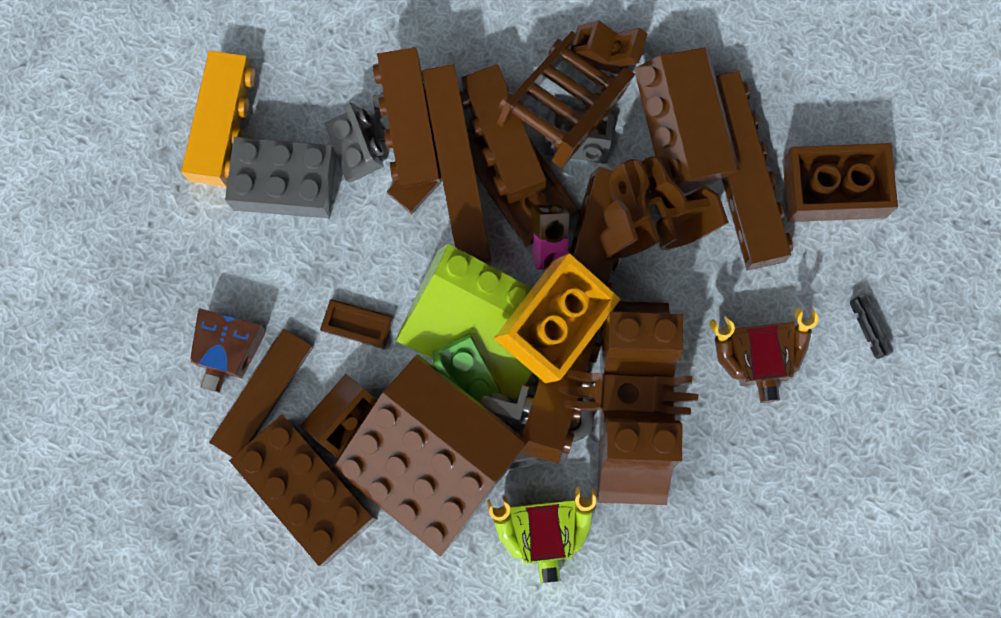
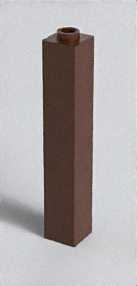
(456, 161)

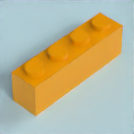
(218, 117)

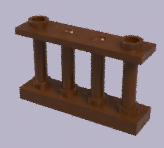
(581, 123)

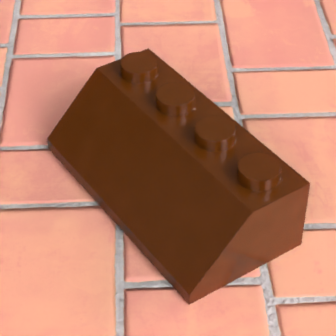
(687, 117)

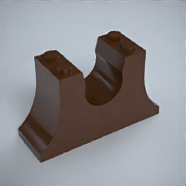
(638, 447)

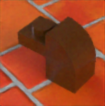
(607, 48)

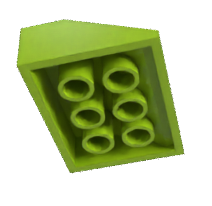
(466, 298)

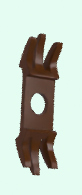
(650, 393)

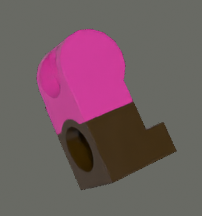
(550, 234)

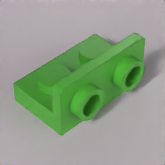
(466, 367)

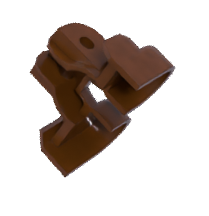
(647, 183)

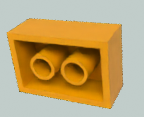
(557, 318)

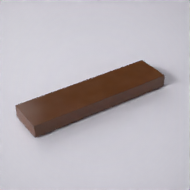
(261, 393)

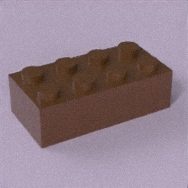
(302, 490)

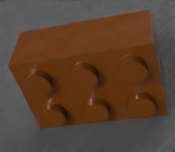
(839, 182)

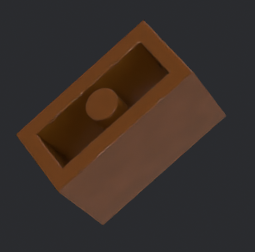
(339, 415)

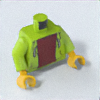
(544, 531)

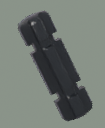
(871, 326)

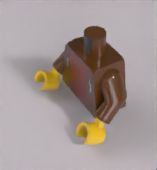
(764, 352)

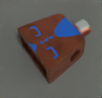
(223, 347)

